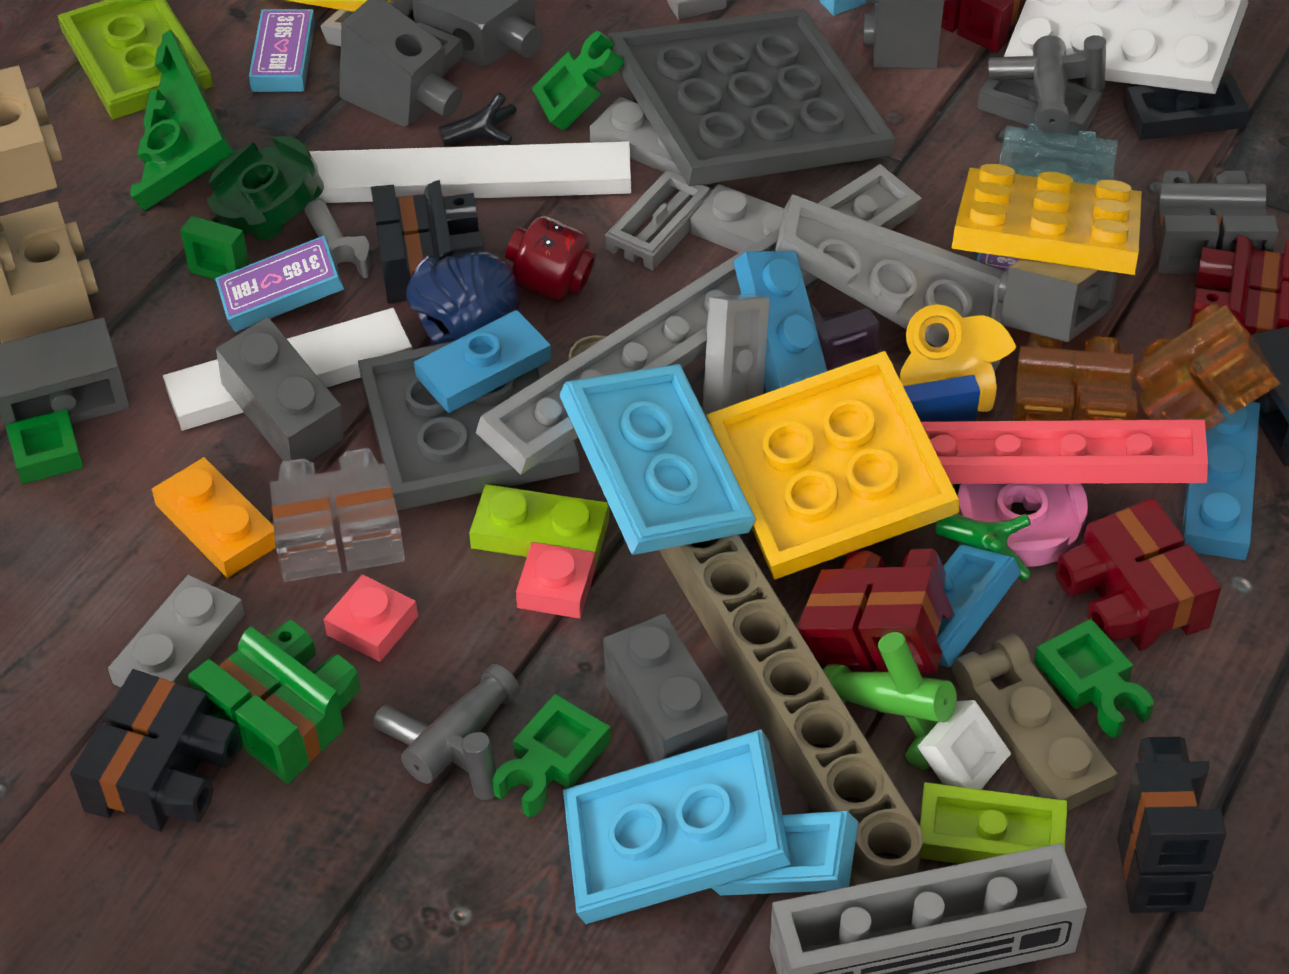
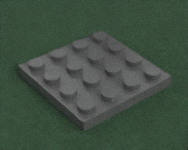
(749, 96)

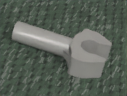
(343, 248)

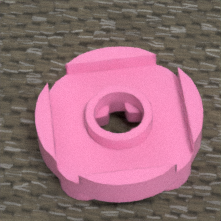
(1053, 527)

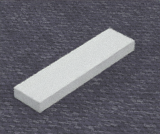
(329, 352)

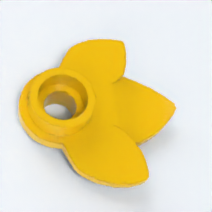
(969, 350)

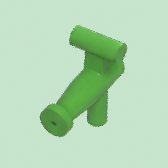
(898, 692)

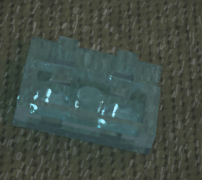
(1079, 156)

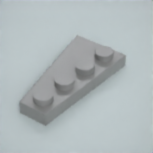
(886, 267)

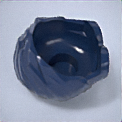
(461, 293)

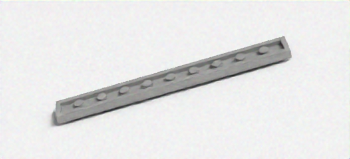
(671, 333)

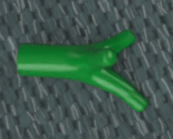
(985, 535)

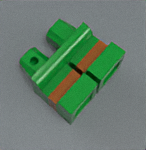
(278, 702)

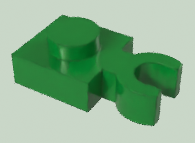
(572, 81)
(1092, 669)
(552, 746)

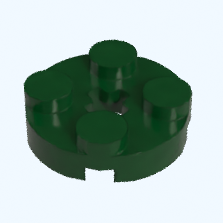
(288, 182)

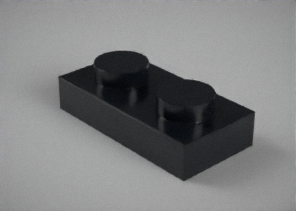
(1175, 112)

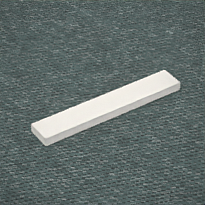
(480, 170)

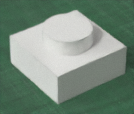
(964, 748)

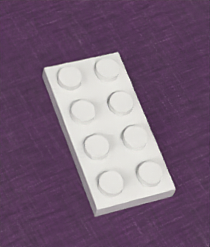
(1146, 40)

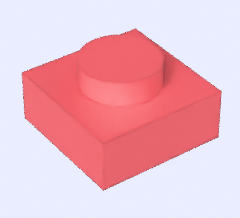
(555, 580)
(371, 618)

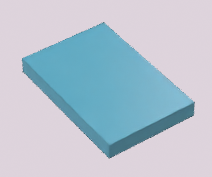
(656, 458)
(675, 827)

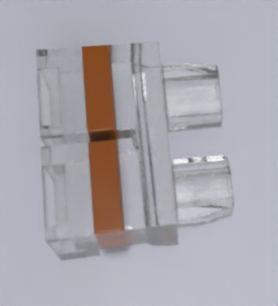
(310, 502)

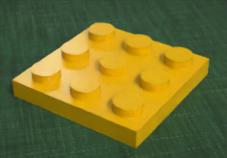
(1049, 219)
(833, 464)

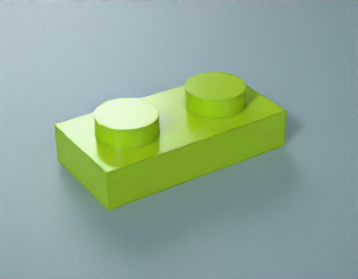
(514, 518)
(982, 824)

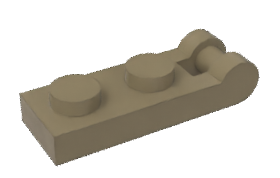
(1035, 724)

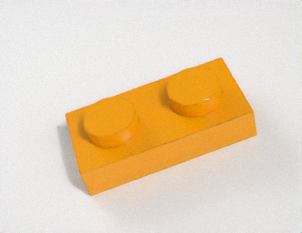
(215, 517)

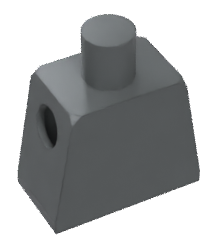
(485, 26)
(393, 66)

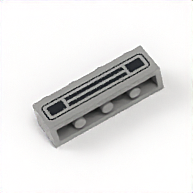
(936, 919)

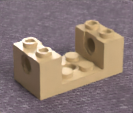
(39, 269)

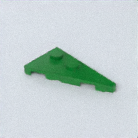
(180, 128)

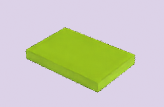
(119, 49)

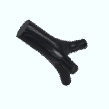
(479, 124)

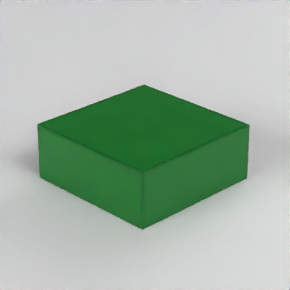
(213, 247)
(44, 446)

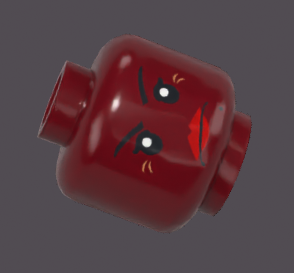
(550, 258)

